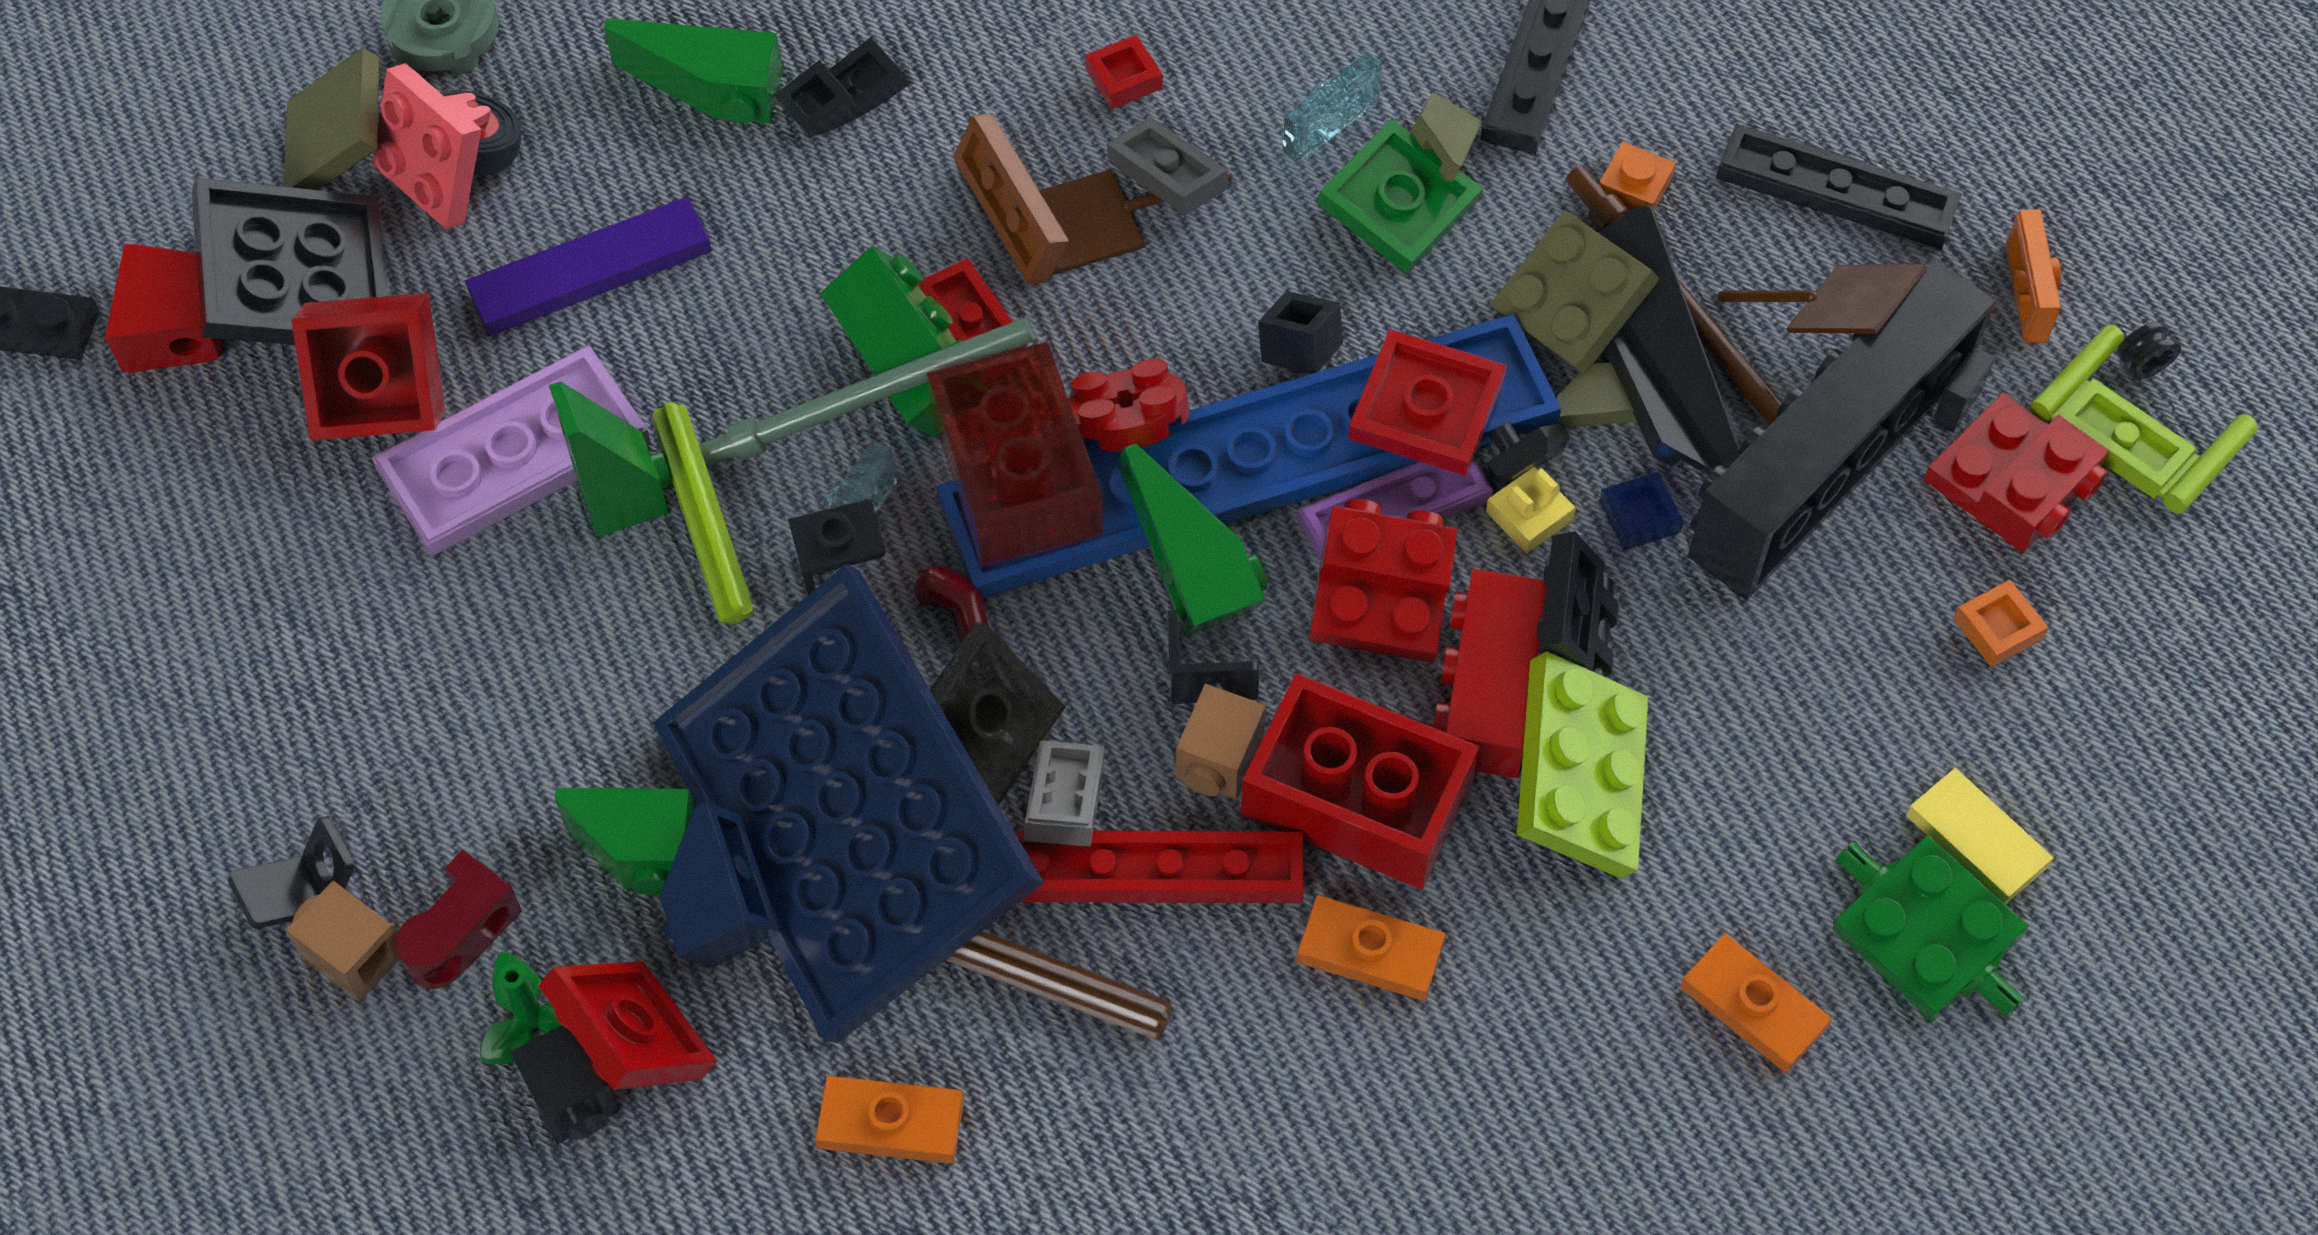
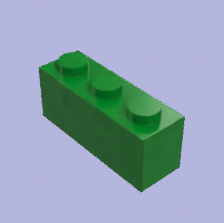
(891, 323)

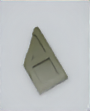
(1447, 132)
(1594, 399)

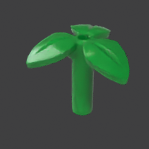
(518, 992)

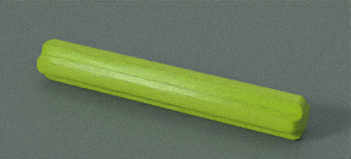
(702, 514)

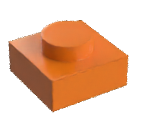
(1637, 176)
(2000, 623)

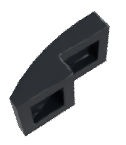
(852, 87)

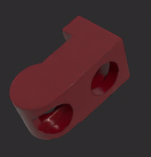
(458, 926)

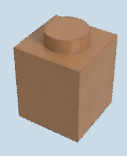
(1219, 742)
(344, 940)

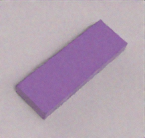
(1403, 491)

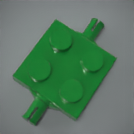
(1930, 928)

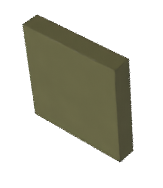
(332, 123)

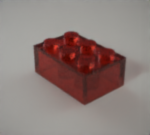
(1015, 454)

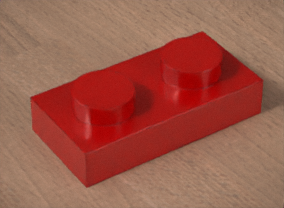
(966, 300)

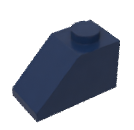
(715, 891)

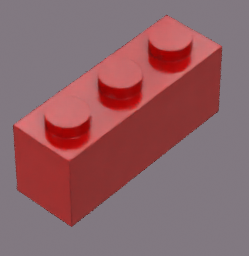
(1492, 667)

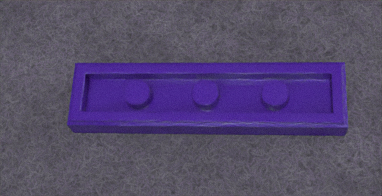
(588, 266)

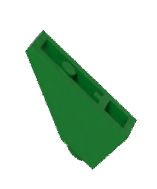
(708, 68)
(611, 463)
(1195, 553)

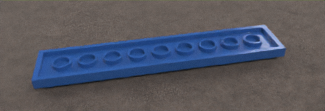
(1263, 453)

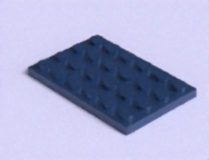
(852, 800)

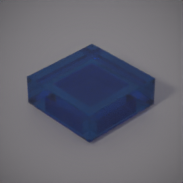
(1641, 511)

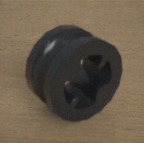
(2149, 350)

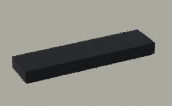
(1533, 73)
(1838, 186)

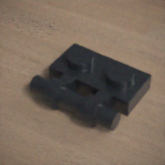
(1577, 605)

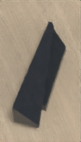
(1665, 362)

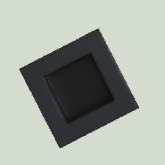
(564, 1085)

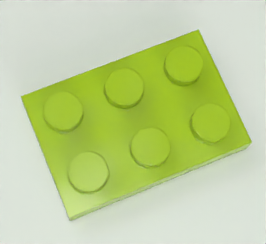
(1583, 765)

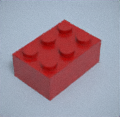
(1359, 780)

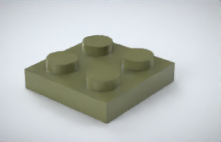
(1575, 291)

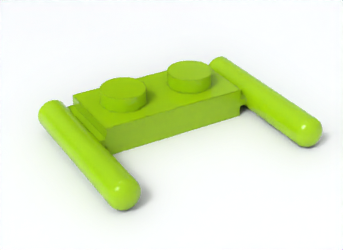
(2138, 444)

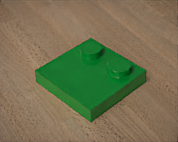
(1398, 197)

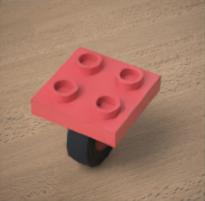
(439, 140)

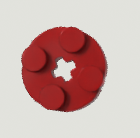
(1129, 405)

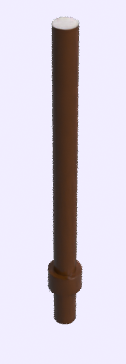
(1609, 208)

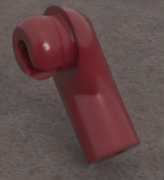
(952, 591)

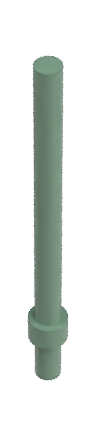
(752, 436)

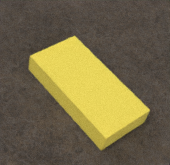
(1979, 836)

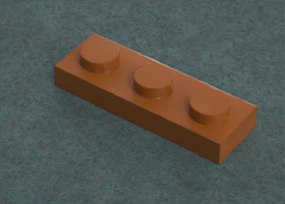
(1010, 199)

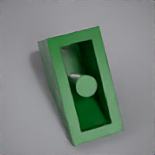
(628, 830)

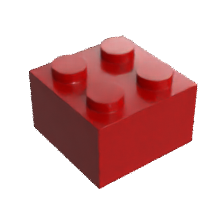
(368, 366)

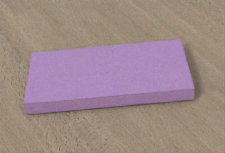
(495, 454)

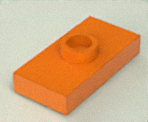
(2033, 276)
(1370, 947)
(1755, 1003)
(890, 1119)

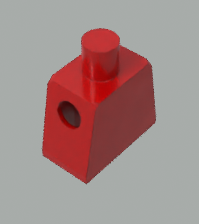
(157, 311)

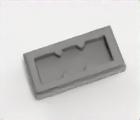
(1064, 793)

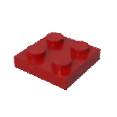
(1427, 402)
(627, 1024)

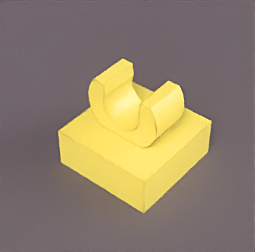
(1531, 509)

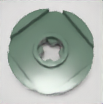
(439, 47)

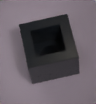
(1300, 332)

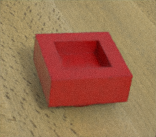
(1123, 71)

